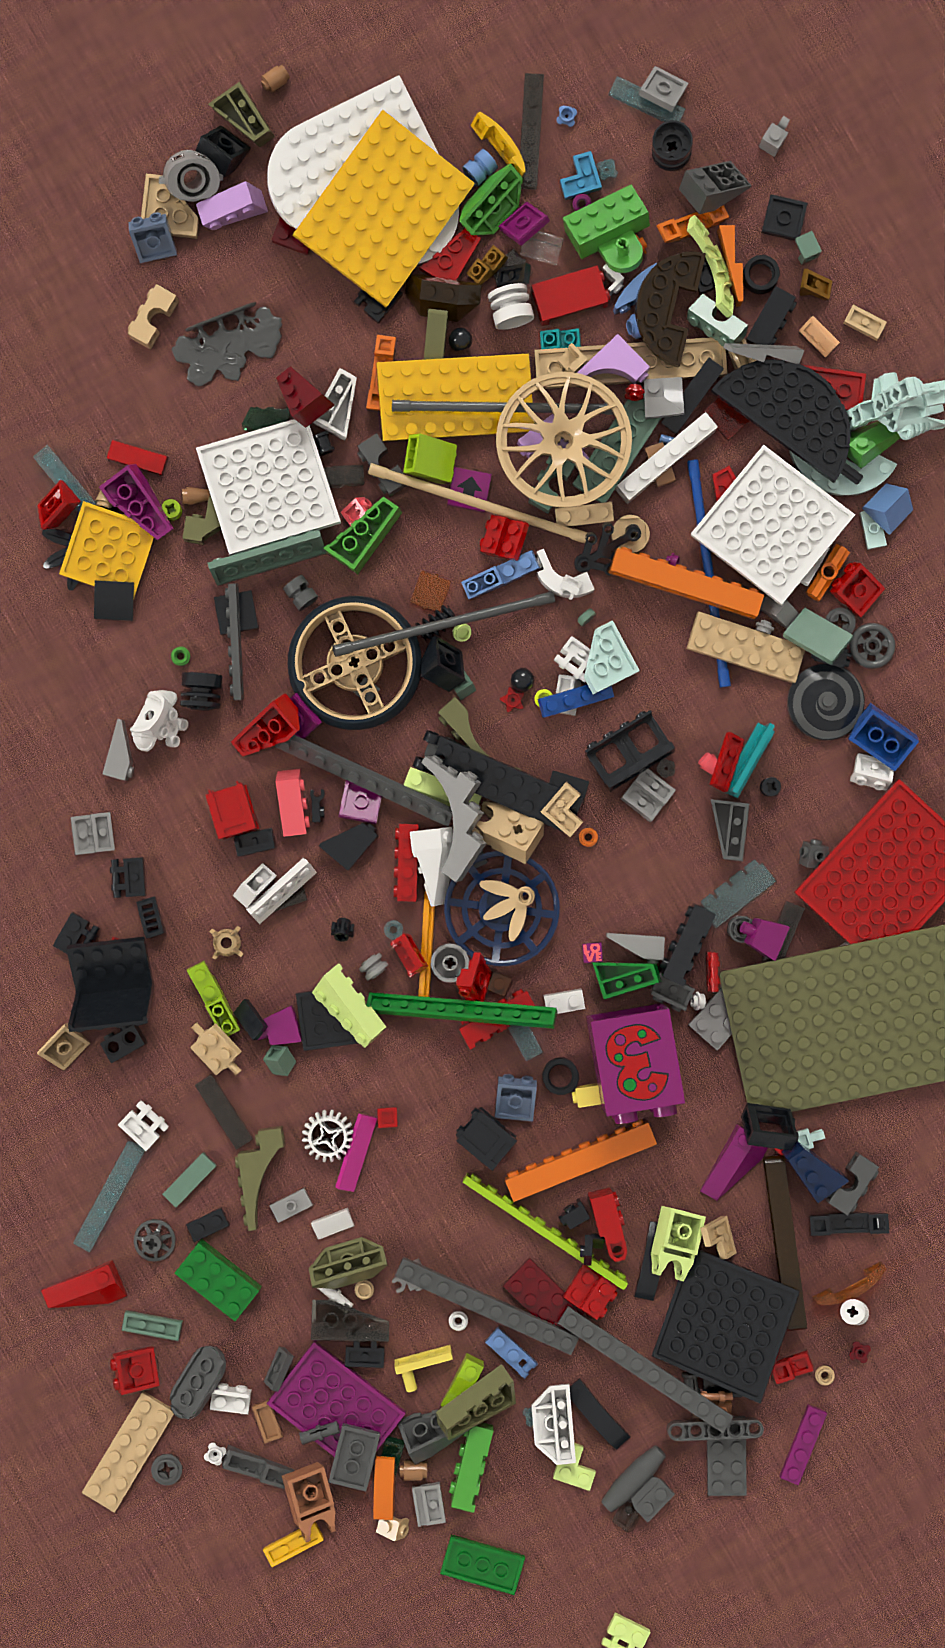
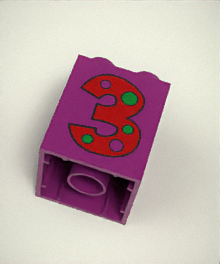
(636, 1062)

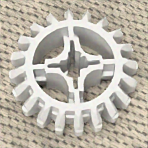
(324, 1127)

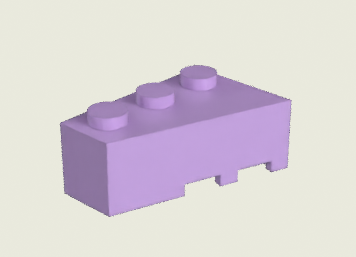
(231, 206)

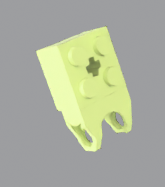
(676, 1240)

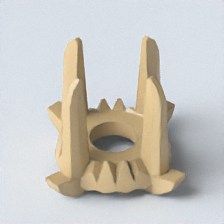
(236, 942)

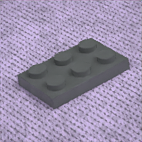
(354, 1457)

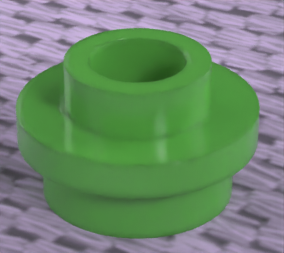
(174, 656)

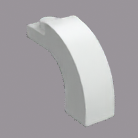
(552, 580)

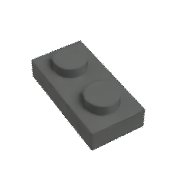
(278, 1369)

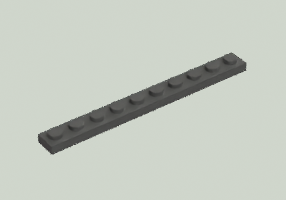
(368, 779)
(486, 1305)
(645, 1369)

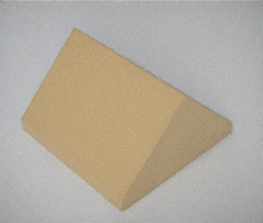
(63, 1047)

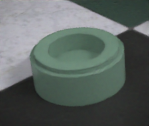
(586, 617)

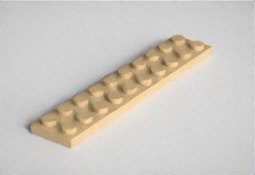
(694, 356)

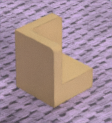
(572, 359)

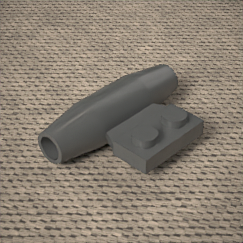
(638, 1484)

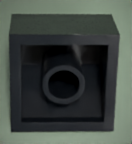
(223, 149)
(442, 664)

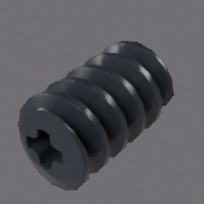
(446, 613)

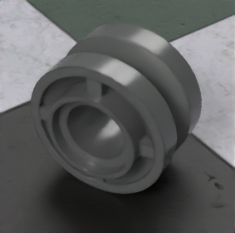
(732, 928)

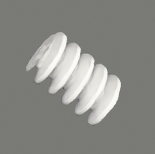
(852, 1304)

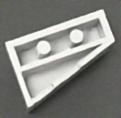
(341, 394)

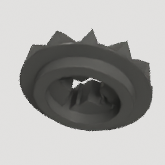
(845, 615)
(162, 1476)

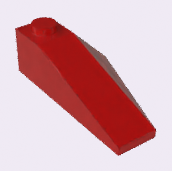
(90, 1287)

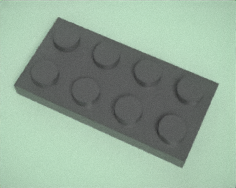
(726, 1465)

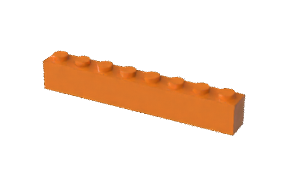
(686, 583)
(580, 1160)

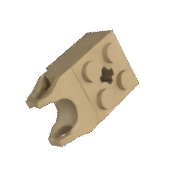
(510, 831)

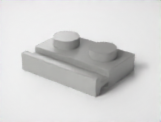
(428, 1504)

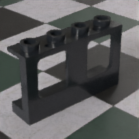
(635, 761)

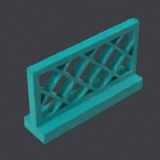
(750, 756)

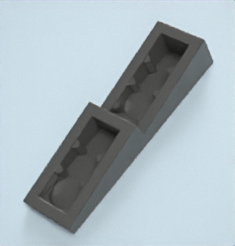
(255, 1466)

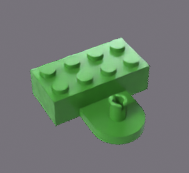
(610, 229)

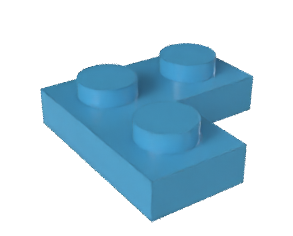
(585, 181)

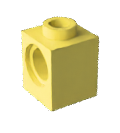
(586, 1095)

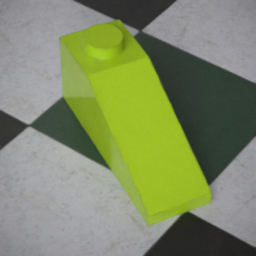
(465, 1377)

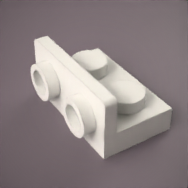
(871, 772)
(231, 1398)

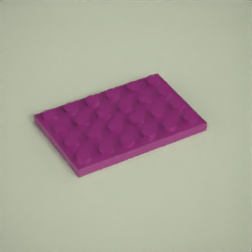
(326, 1392)

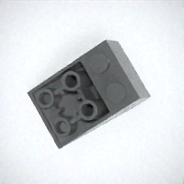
(713, 186)

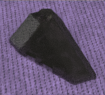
(345, 1324)

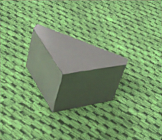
(781, 614)

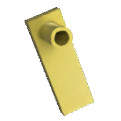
(416, 1361)

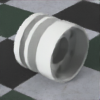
(510, 306)

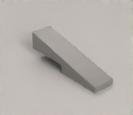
(759, 352)

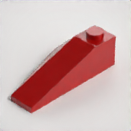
(272, 726)

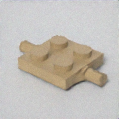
(216, 1049)

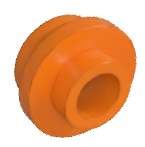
(588, 831)

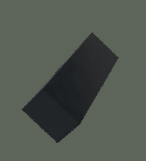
(694, 393)

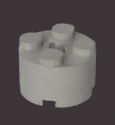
(441, 968)

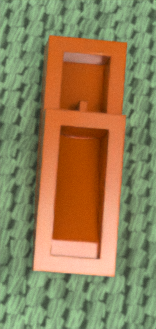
(384, 1488)

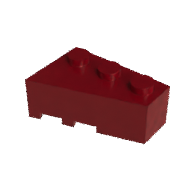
(302, 398)

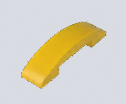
(501, 141)

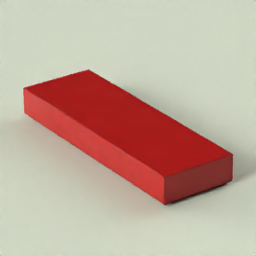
(142, 458)
(727, 762)

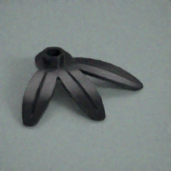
(56, 559)

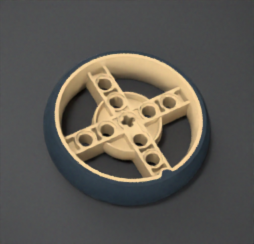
(347, 680)

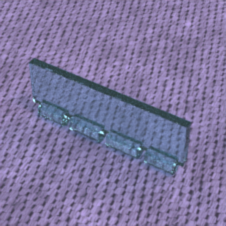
(741, 893)

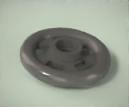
(888, 642)

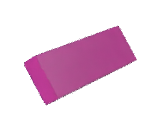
(356, 1154)

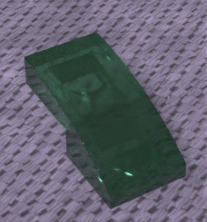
(393, 1448)

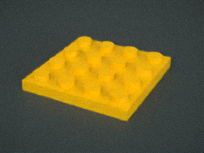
(106, 548)

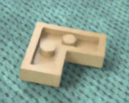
(558, 809)
(719, 1233)

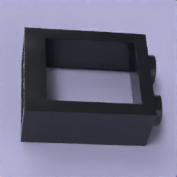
(758, 1113)

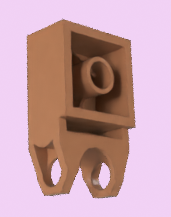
(314, 1504)

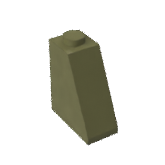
(436, 334)

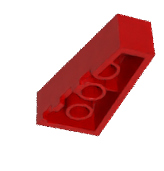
(480, 1032)

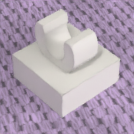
(571, 585)

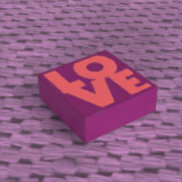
(592, 952)

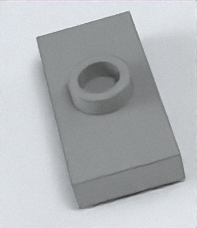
(291, 1205)

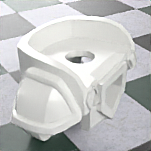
(161, 722)

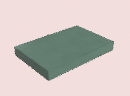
(818, 636)

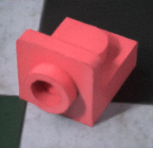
(356, 509)

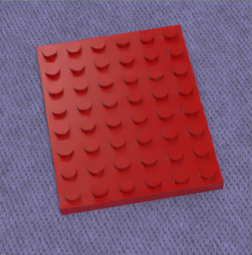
(883, 872)

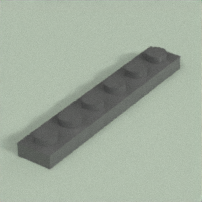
(235, 649)

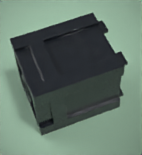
(486, 1138)

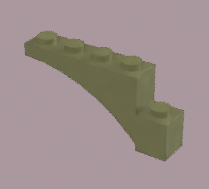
(199, 529)
(253, 1167)

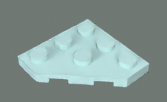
(608, 659)

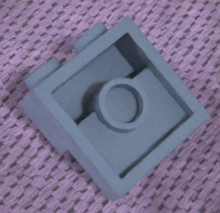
(152, 237)
(515, 1098)

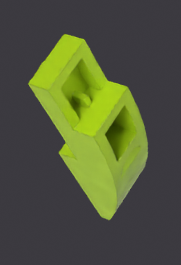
(213, 998)

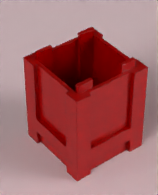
(232, 811)

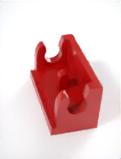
(409, 954)

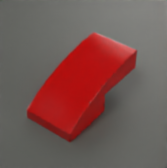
(792, 1366)

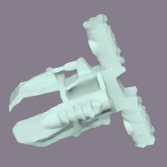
(901, 406)

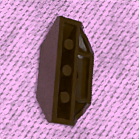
(442, 294)

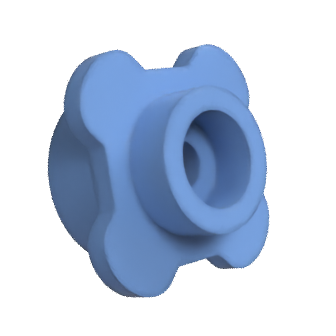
(566, 110)

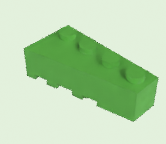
(364, 535)
(470, 1467)

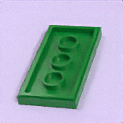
(482, 1564)

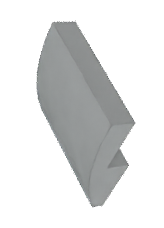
(648, 794)
(92, 833)

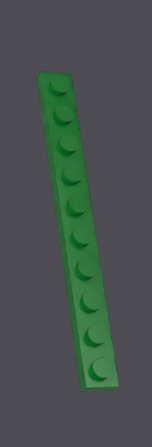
(463, 1010)

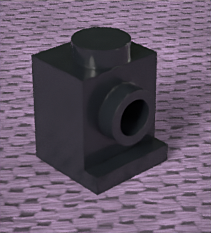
(574, 1215)

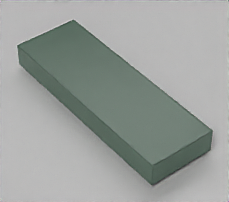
(189, 1179)
(152, 1325)

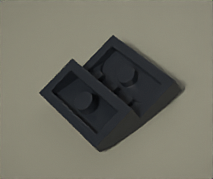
(113, 600)

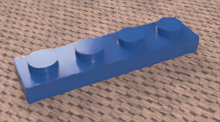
(571, 699)

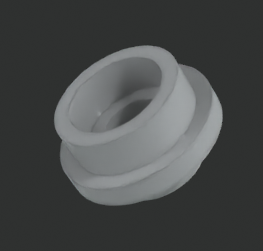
(764, 626)

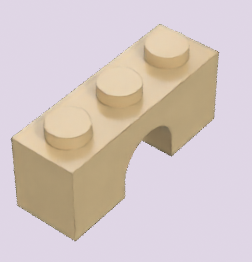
(158, 301)

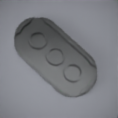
(197, 1382)

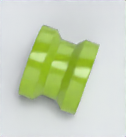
(175, 511)

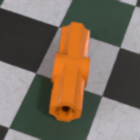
(821, 582)

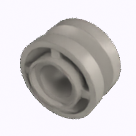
(373, 966)

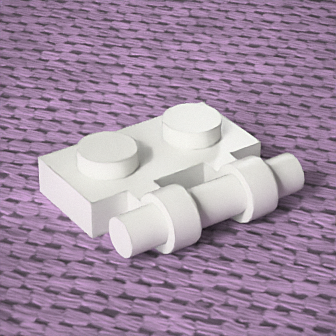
(578, 653)
(139, 1129)

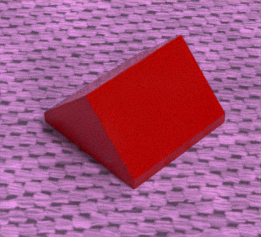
(57, 505)

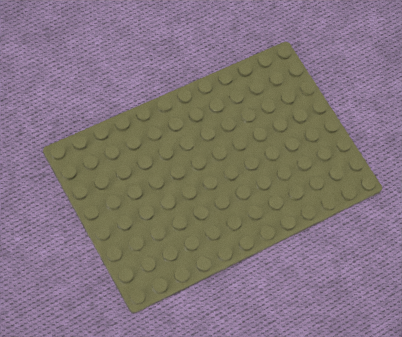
(840, 1021)

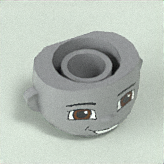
(204, 184)

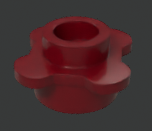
(865, 1349)

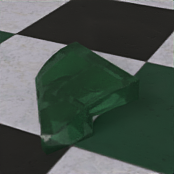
(261, 418)

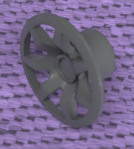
(153, 1240)

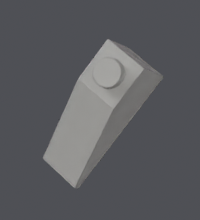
(119, 757)
(642, 945)

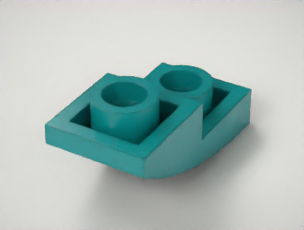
(560, 339)

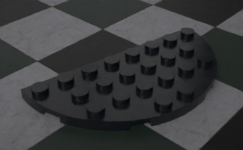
(792, 408)

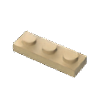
(585, 514)

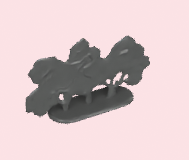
(227, 347)

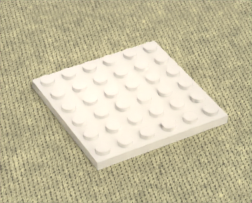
(267, 486)
(772, 525)

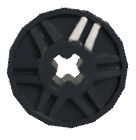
(671, 135)
(201, 690)

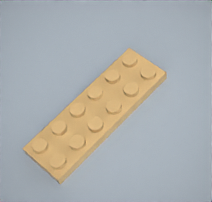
(745, 647)
(128, 1451)

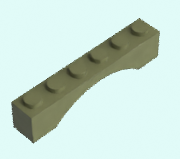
(456, 717)

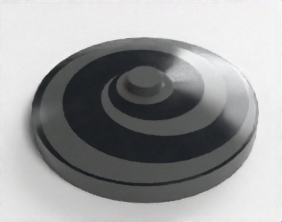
(825, 702)

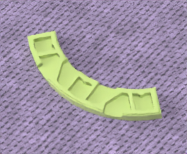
(718, 267)

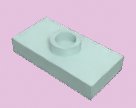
(873, 533)

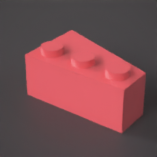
(292, 802)

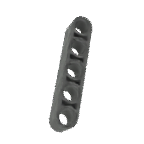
(704, 1434)

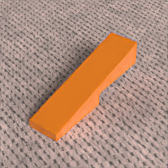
(726, 237)

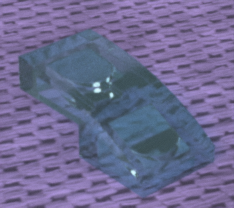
(526, 1041)

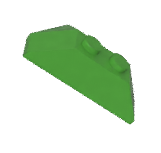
(492, 202)

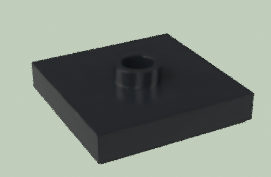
(784, 217)
(248, 615)

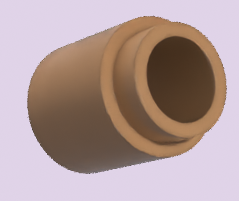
(275, 78)
(413, 1472)

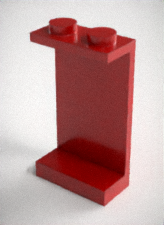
(569, 294)

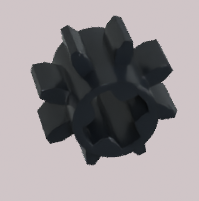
(342, 929)

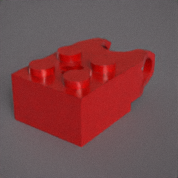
(609, 1221)

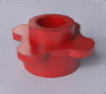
(634, 392)

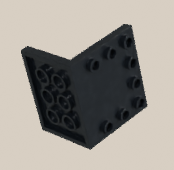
(110, 984)

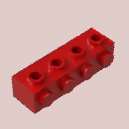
(407, 864)

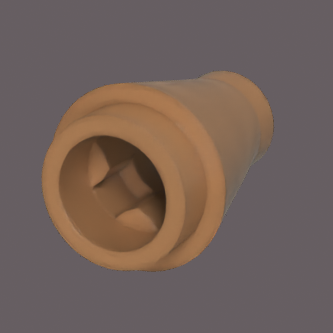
(194, 495)

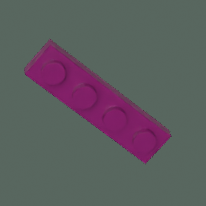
(803, 1444)

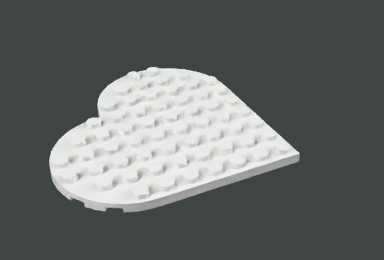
(317, 148)

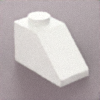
(254, 885)

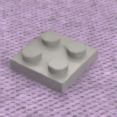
(663, 89)

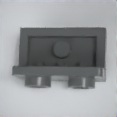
(672, 993)

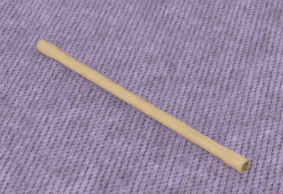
(385, 473)

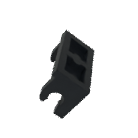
(255, 842)

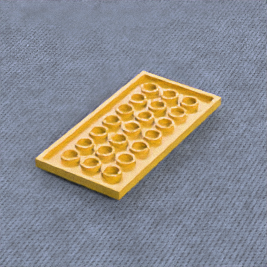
(454, 381)

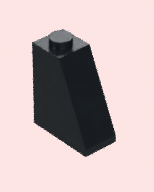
(350, 845)

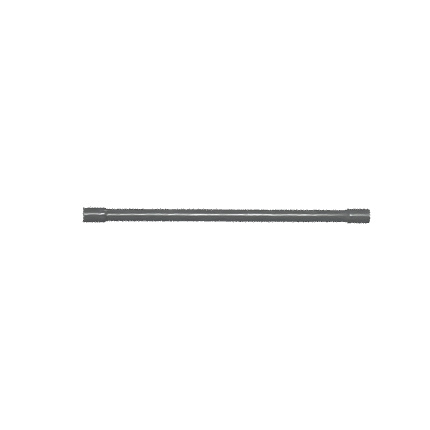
(407, 406)
(350, 647)

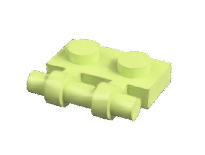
(626, 1630)

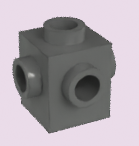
(812, 853)

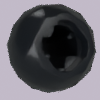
(460, 339)
(522, 680)

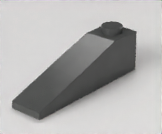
(423, 1436)

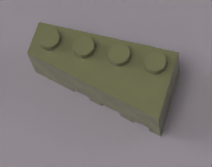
(477, 1403)

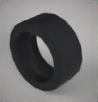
(770, 263)
(560, 1090)

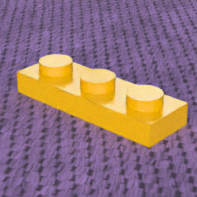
(291, 1545)

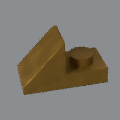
(815, 285)

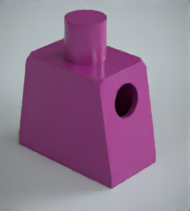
(765, 936)
(282, 1027)

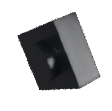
(591, 1241)

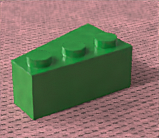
(625, 977)

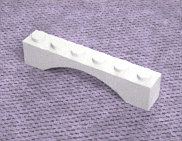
(666, 457)

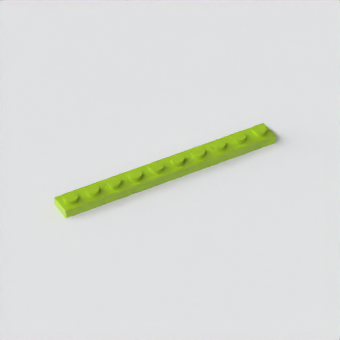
(539, 1226)

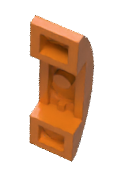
(676, 230)
(383, 353)

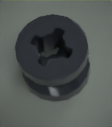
(767, 789)

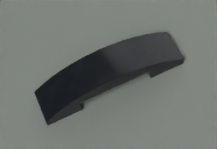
(853, 1223)
(647, 1282)
(597, 1415)

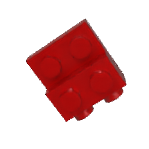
(504, 537)
(857, 588)
(475, 980)
(590, 1292)
(134, 1370)

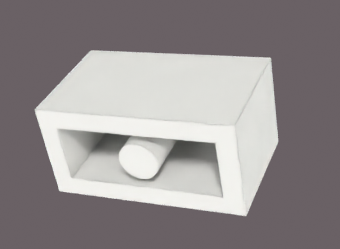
(565, 1001)

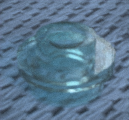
(393, 923)

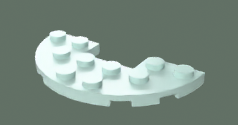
(873, 475)

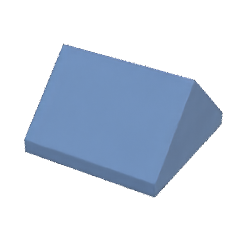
(889, 507)

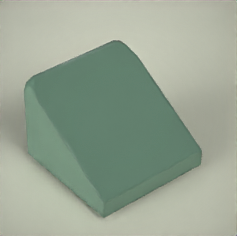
(465, 688)

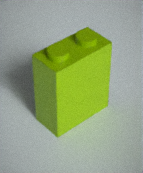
(430, 458)

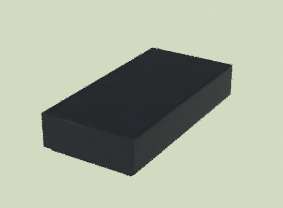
(250, 1019)

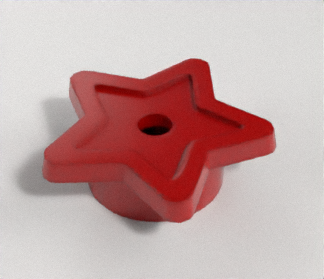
(507, 699)

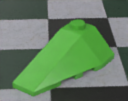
(870, 442)

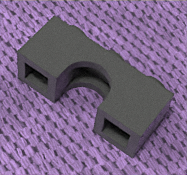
(372, 451)
(846, 1198)

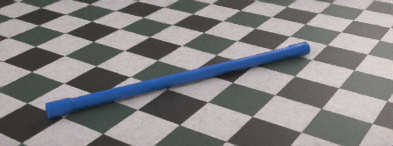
(694, 475)

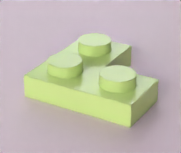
(574, 1473)

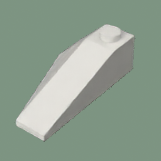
(432, 851)

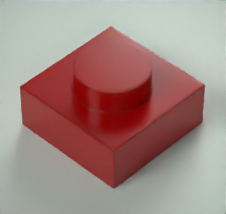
(387, 1117)

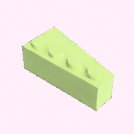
(348, 1006)

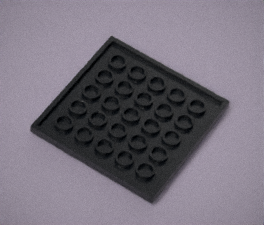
(727, 1325)

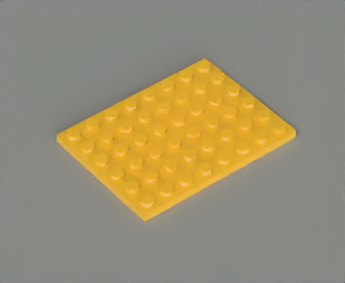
(383, 208)

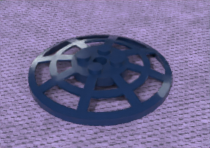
(502, 923)

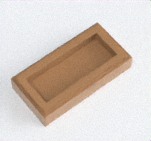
(267, 1421)

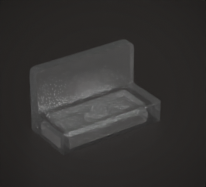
(543, 248)

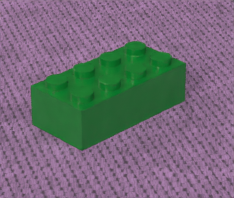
(218, 1280)

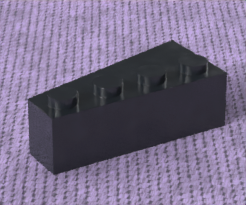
(687, 943)

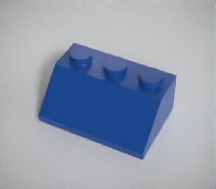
(883, 737)

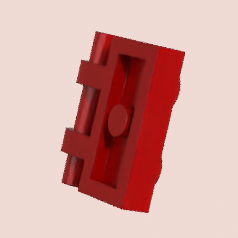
(712, 976)

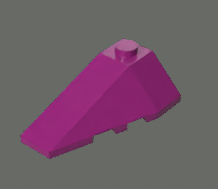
(135, 498)
(732, 1164)

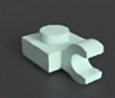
(808, 1138)

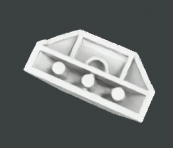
(554, 1424)

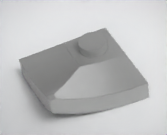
(663, 397)

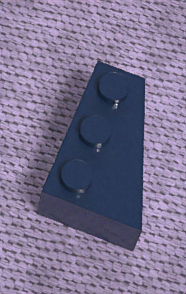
(814, 1172)

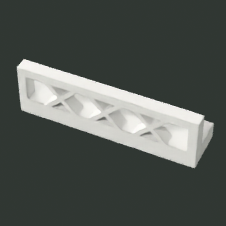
(281, 890)

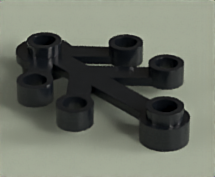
(604, 550)

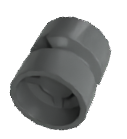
(300, 592)

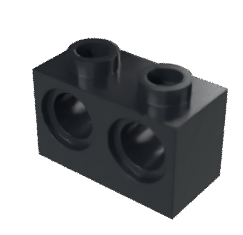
(125, 1045)

